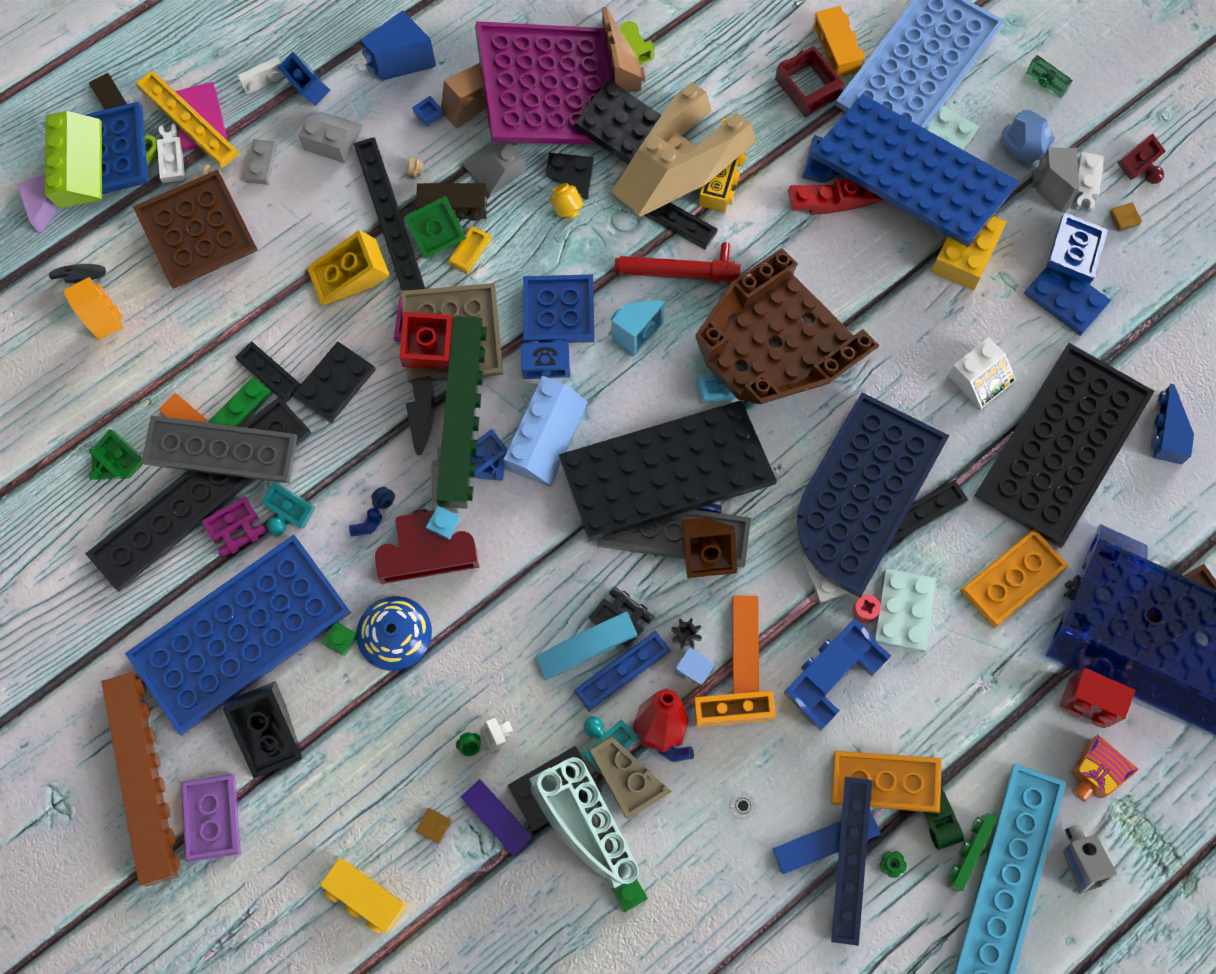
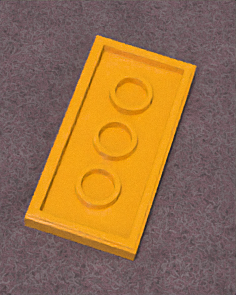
(1014, 578)
(897, 780)

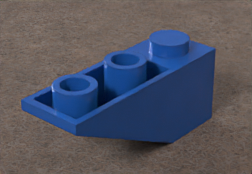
(1174, 433)

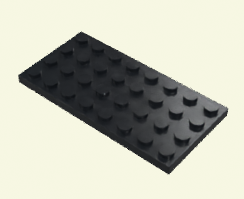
(1064, 444)
(666, 470)

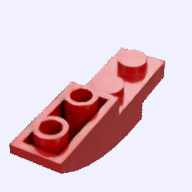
(825, 199)

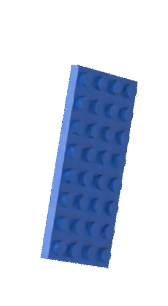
(915, 170)
(237, 634)

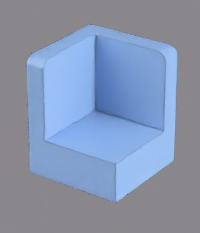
(694, 667)

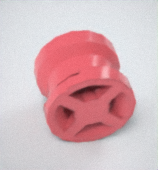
(864, 613)

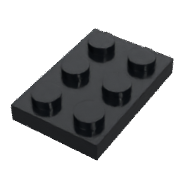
(334, 382)
(522, 789)

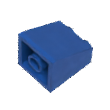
(397, 48)

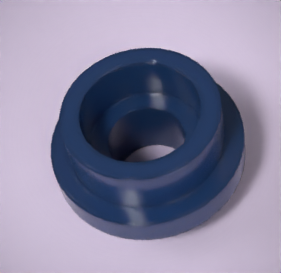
(382, 498)

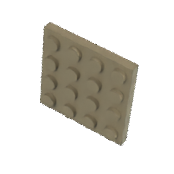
(459, 301)

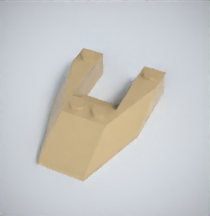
(670, 164)

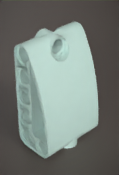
(572, 820)

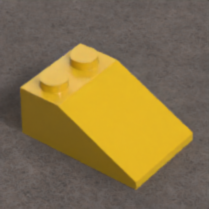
(348, 269)

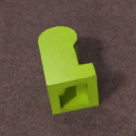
(643, 50)

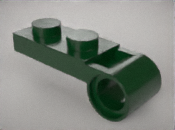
(944, 826)

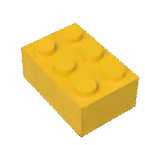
(967, 264)

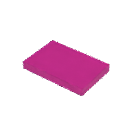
(205, 102)

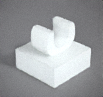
(495, 734)

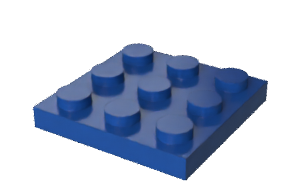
(558, 308)

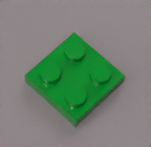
(435, 227)

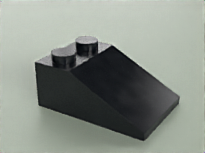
(263, 729)

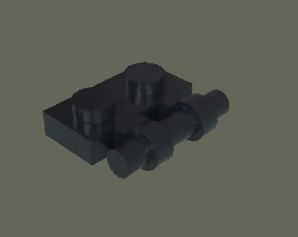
(606, 611)

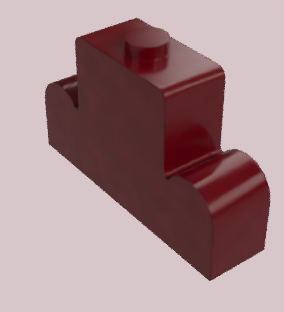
(423, 552)

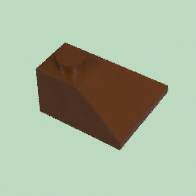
(708, 547)

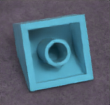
(636, 324)

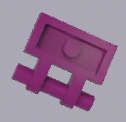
(231, 519)

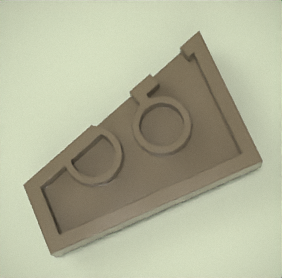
(626, 777)

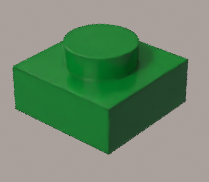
(339, 639)
(629, 895)

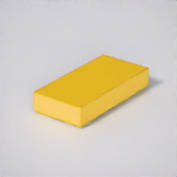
(469, 250)

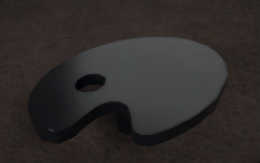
(78, 272)

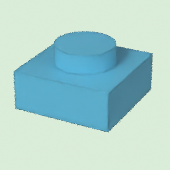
(443, 523)

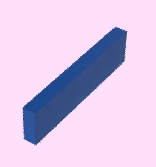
(622, 671)
(814, 846)

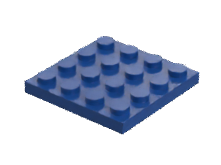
(122, 147)

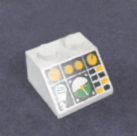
(983, 373)

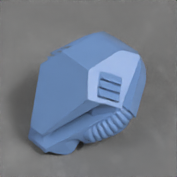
(1027, 137)

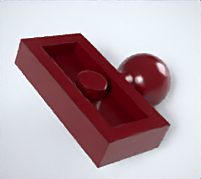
(1141, 159)

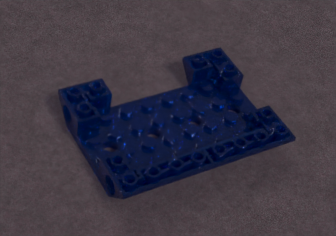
(1125, 646)

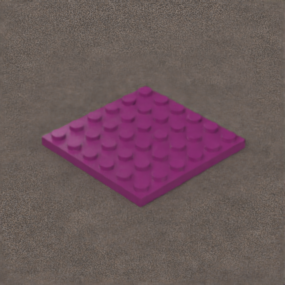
(540, 79)

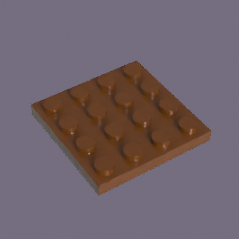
(195, 229)

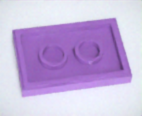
(210, 818)

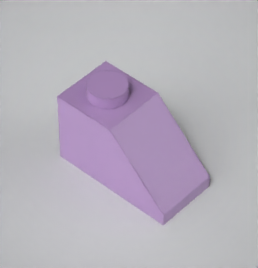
(37, 204)

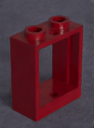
(821, 97)

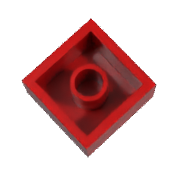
(426, 340)
(1097, 698)

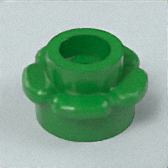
(469, 744)
(896, 857)

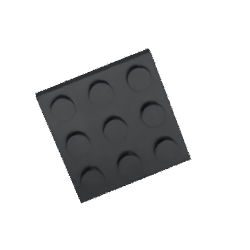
(617, 121)

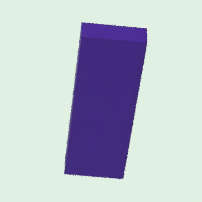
(496, 817)

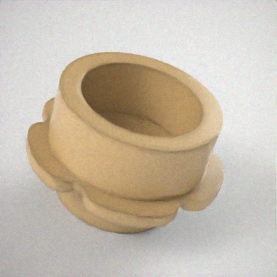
(414, 167)

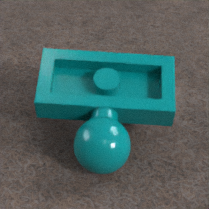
(288, 507)
(620, 732)

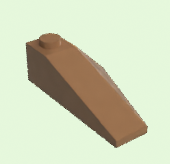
(623, 60)

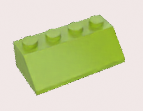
(73, 159)

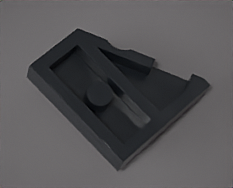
(572, 170)

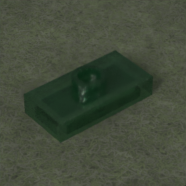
(1049, 76)

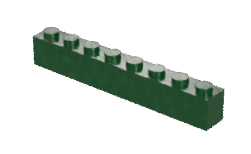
(460, 413)

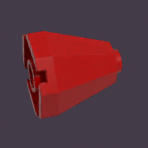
(661, 721)

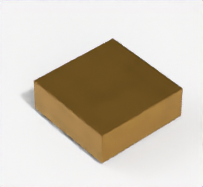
(1125, 216)
(433, 825)

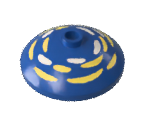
(403, 646)

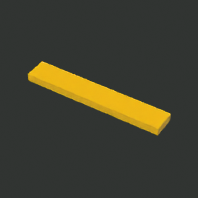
(187, 119)

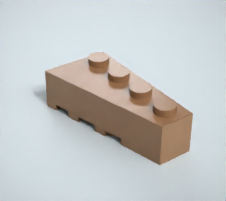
(463, 96)

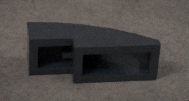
(421, 412)

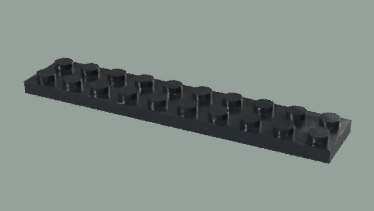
(180, 508)

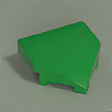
(113, 458)

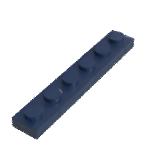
(851, 861)

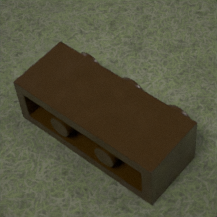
(466, 199)

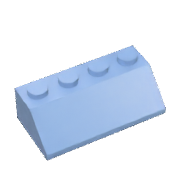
(545, 431)

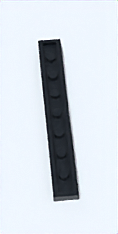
(389, 215)

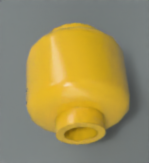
(566, 201)

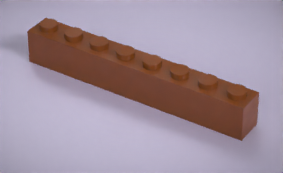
(140, 780)

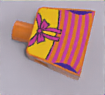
(1100, 770)

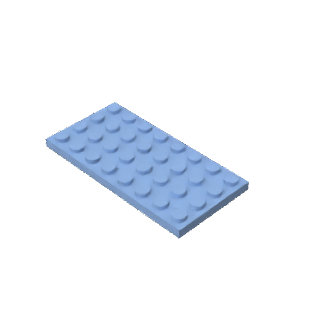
(923, 58)

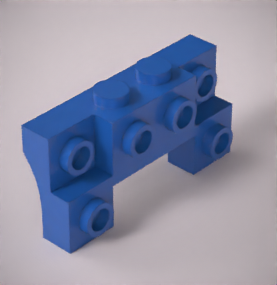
(823, 673)

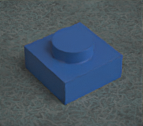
(428, 111)

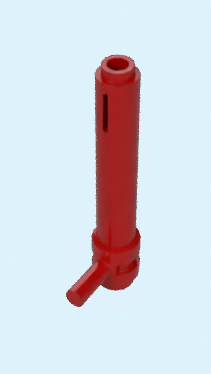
(684, 269)

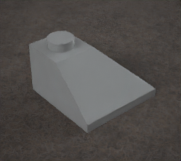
(496, 166)

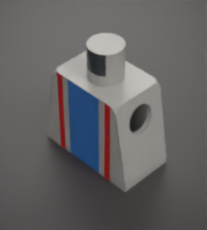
(1087, 860)

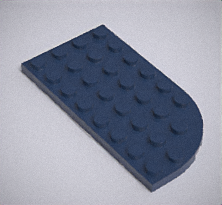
(864, 491)

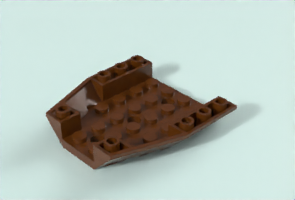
(770, 306)

